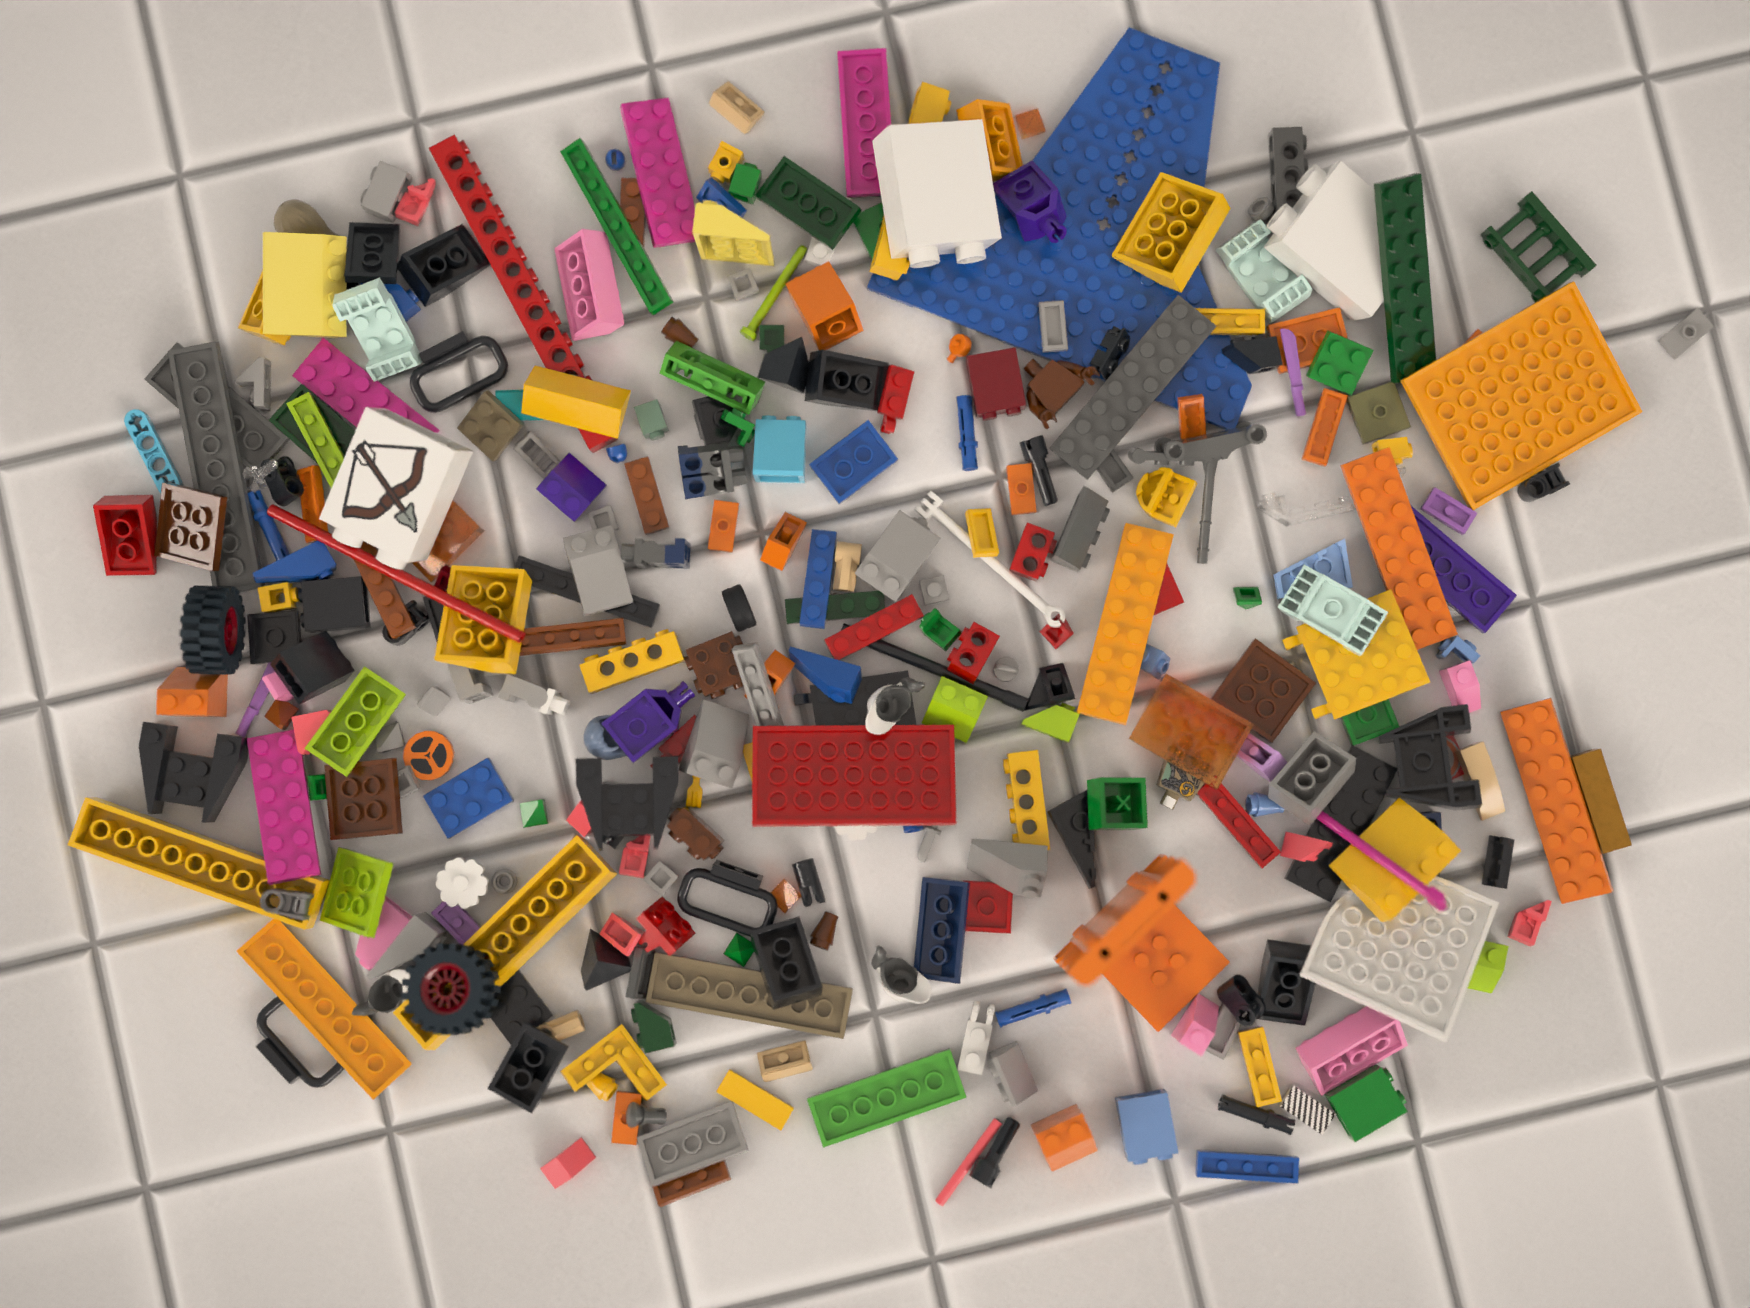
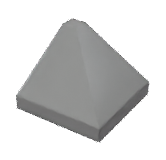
(389, 738)

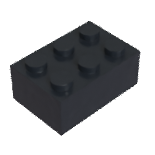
(786, 963)

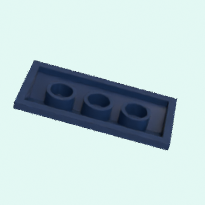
(941, 929)

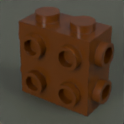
(715, 665)
(695, 833)

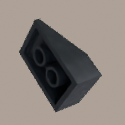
(442, 264)
(845, 380)
(1280, 983)
(528, 1067)

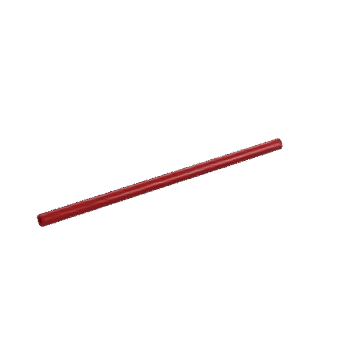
(399, 575)

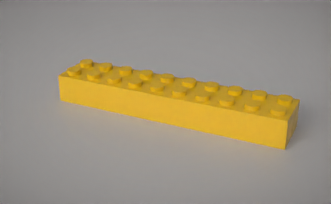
(185, 858)
(529, 919)

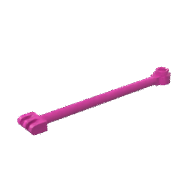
(1433, 895)

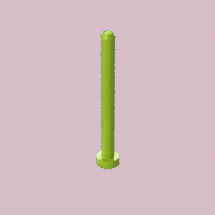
(749, 331)

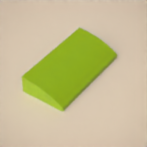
(355, 721)

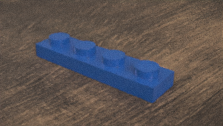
(818, 579)
(1247, 1166)

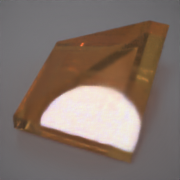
(1030, 123)
(785, 895)

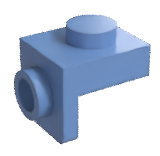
(1463, 649)
(1155, 662)

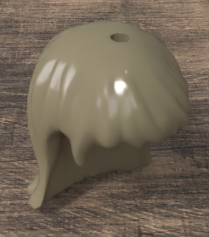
(299, 217)

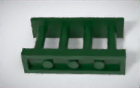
(1548, 227)

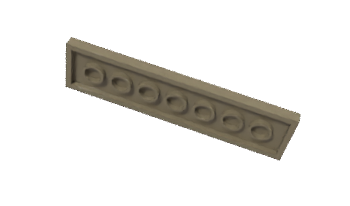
(742, 996)

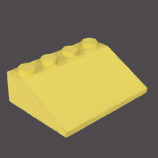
(729, 238)
(301, 282)

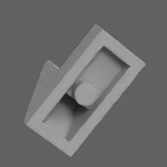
(259, 376)

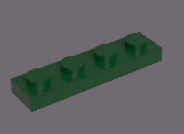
(841, 606)

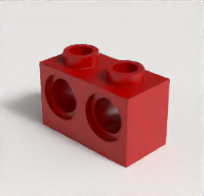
(1028, 550)
(976, 654)

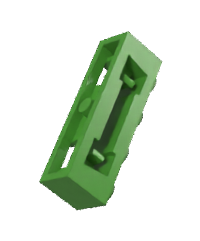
(712, 377)

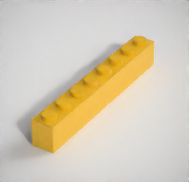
(928, 107)

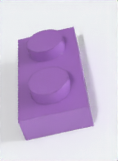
(1448, 511)
(456, 921)

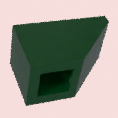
(654, 1028)

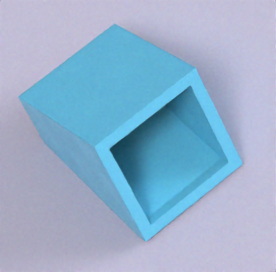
(779, 450)

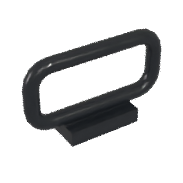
(448, 351)
(736, 879)
(282, 1057)

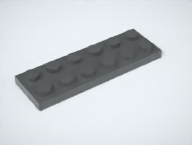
(255, 434)

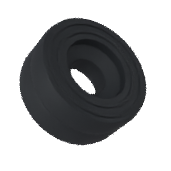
(739, 608)

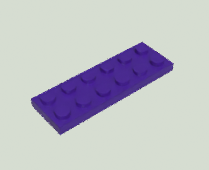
(1463, 580)

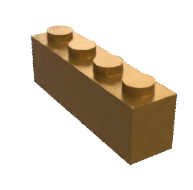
(1601, 800)

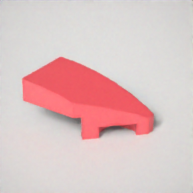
(415, 202)
(1302, 847)
(635, 857)
(1528, 922)

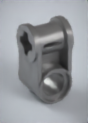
(292, 903)

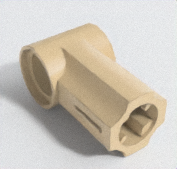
(846, 559)
(565, 1025)

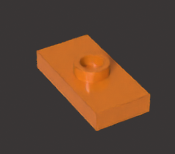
(1191, 416)
(1021, 489)
(723, 526)
(621, 1132)

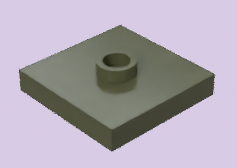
(1378, 412)

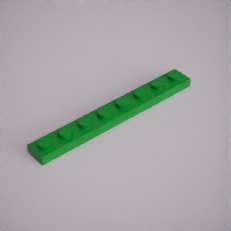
(617, 226)

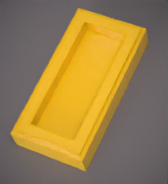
(982, 532)

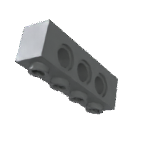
(1282, 140)

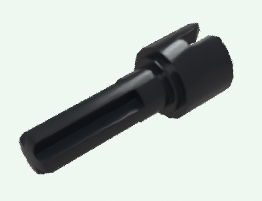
(1035, 453)
(986, 1168)

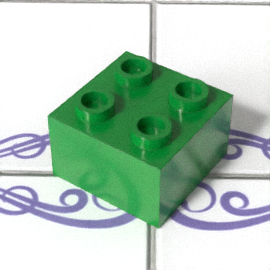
(1117, 803)

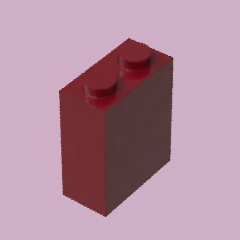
(996, 383)

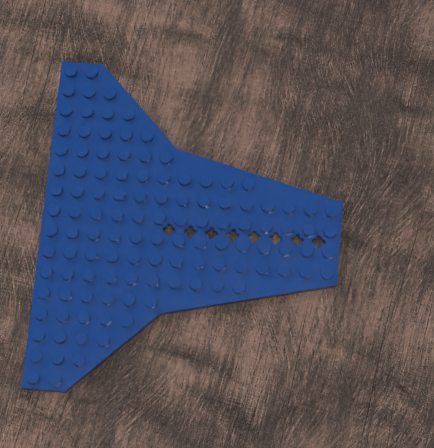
(1097, 290)

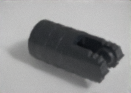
(807, 876)

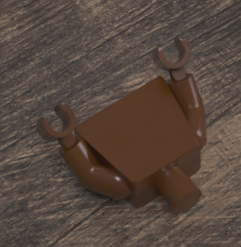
(1054, 386)

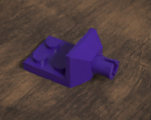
(1033, 203)
(647, 719)

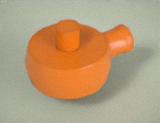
(959, 347)

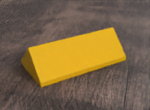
(575, 401)

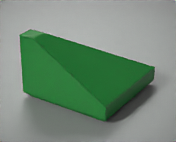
(533, 813)

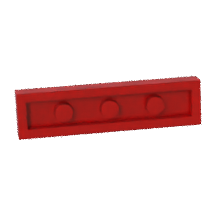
(873, 628)
(1239, 824)

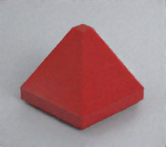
(1059, 635)

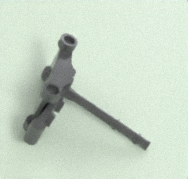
(1209, 450)

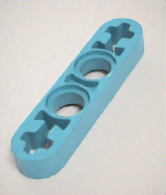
(157, 451)

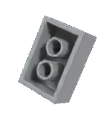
(1312, 778)

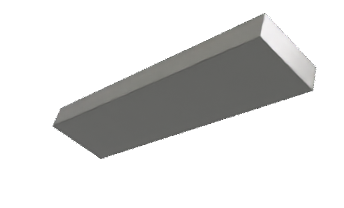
(757, 685)

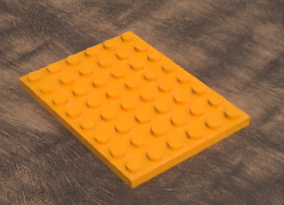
(1521, 396)

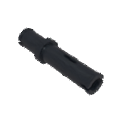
(1258, 1115)

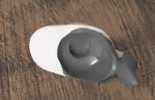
(890, 704)
(900, 979)
(384, 994)

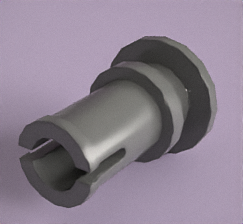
(641, 1115)

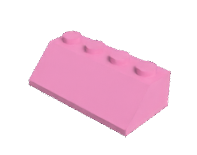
(589, 285)
(1350, 1048)

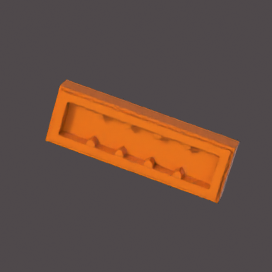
(1324, 427)
(313, 497)

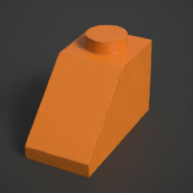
(783, 541)
(778, 669)

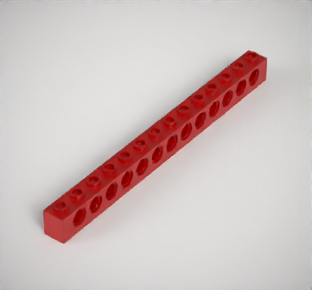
(445, 155)

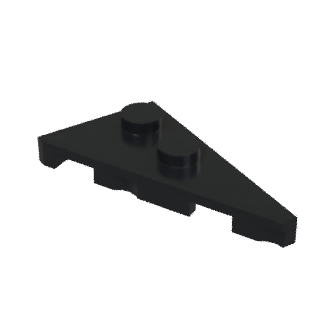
(1073, 827)

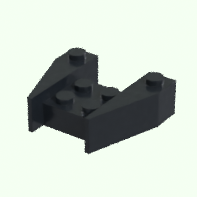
(1425, 762)
(186, 776)
(627, 808)

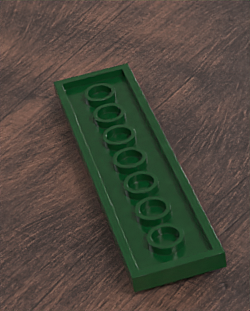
(1405, 274)

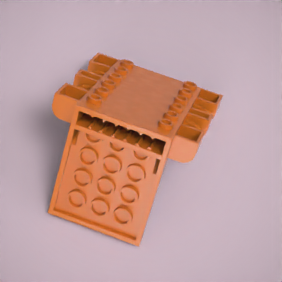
(1146, 944)

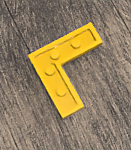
(623, 1049)

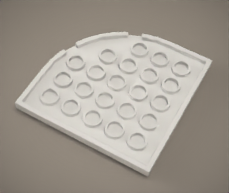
(1407, 965)

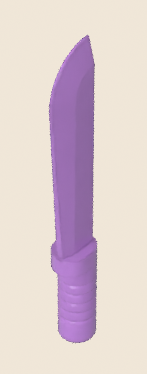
(1293, 366)
(255, 704)

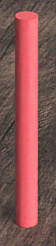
(968, 1162)

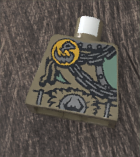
(1177, 785)

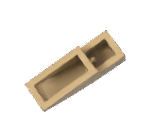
(1478, 765)

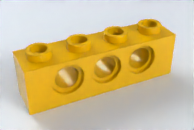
(597, 681)
(1030, 762)

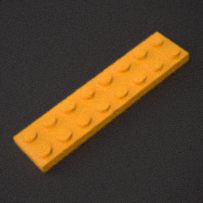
(1125, 624)
(324, 1008)

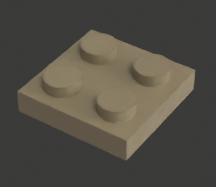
(490, 425)

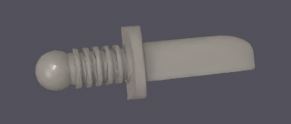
(927, 841)

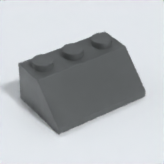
(1081, 530)

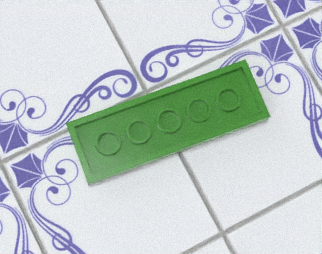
(886, 1097)

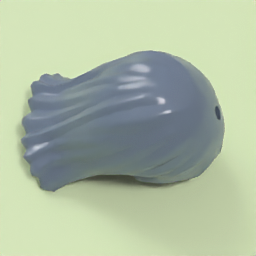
(600, 742)

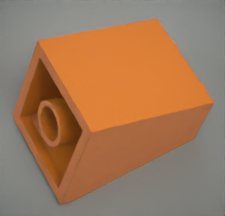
(824, 306)
(192, 695)
(1064, 1137)

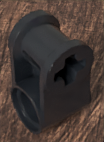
(284, 482)
(1545, 482)
(421, 622)
(1241, 998)

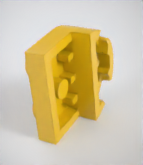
(1165, 495)

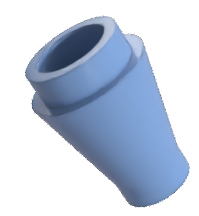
(1260, 805)

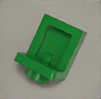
(738, 419)
(939, 629)

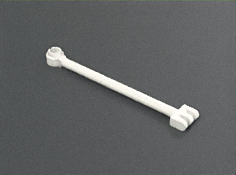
(934, 509)

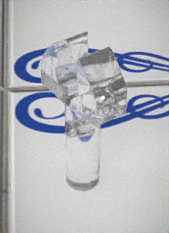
(259, 474)

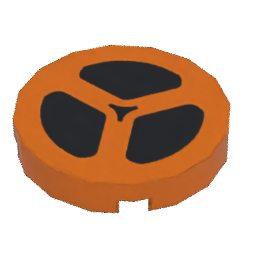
(429, 755)

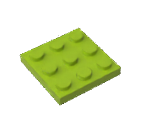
(356, 892)

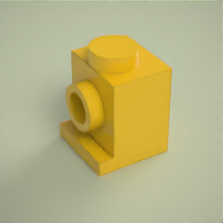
(730, 154)
(1399, 448)
(270, 595)

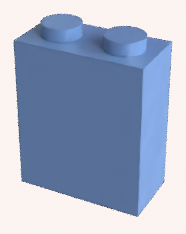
(1146, 1126)

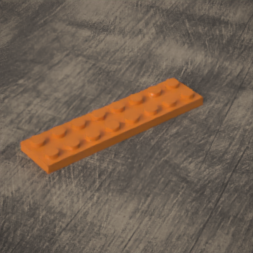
(1398, 546)
(1556, 801)

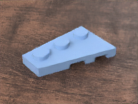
(1330, 561)

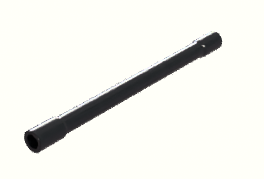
(1004, 696)

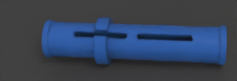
(967, 436)
(267, 525)
(1033, 1007)

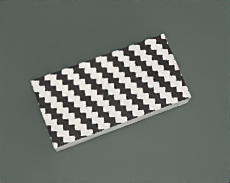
(1307, 1109)

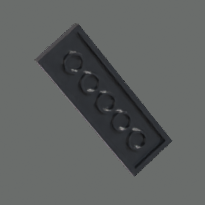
(1354, 809)

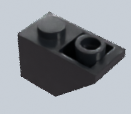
(1254, 355)

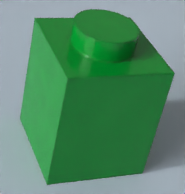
(745, 182)

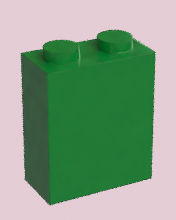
(1366, 1102)

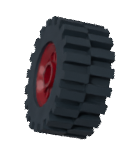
(212, 630)
(476, 999)

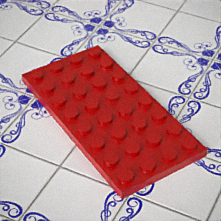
(853, 776)

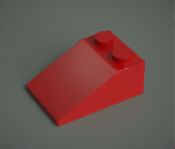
(127, 534)

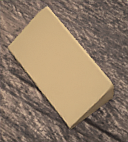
(736, 107)
(784, 1061)

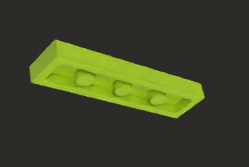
(317, 435)

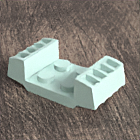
(1261, 274)
(378, 328)
(1332, 610)

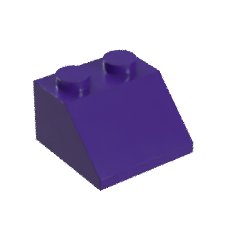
(571, 487)

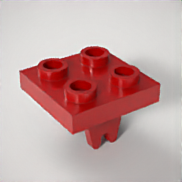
(664, 927)

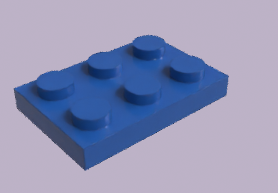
(853, 462)
(468, 798)

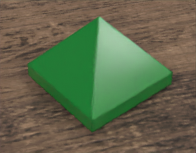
(1247, 596)
(317, 787)
(739, 949)

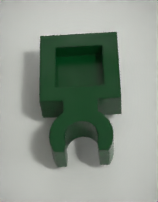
(771, 337)

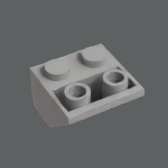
(1014, 1073)

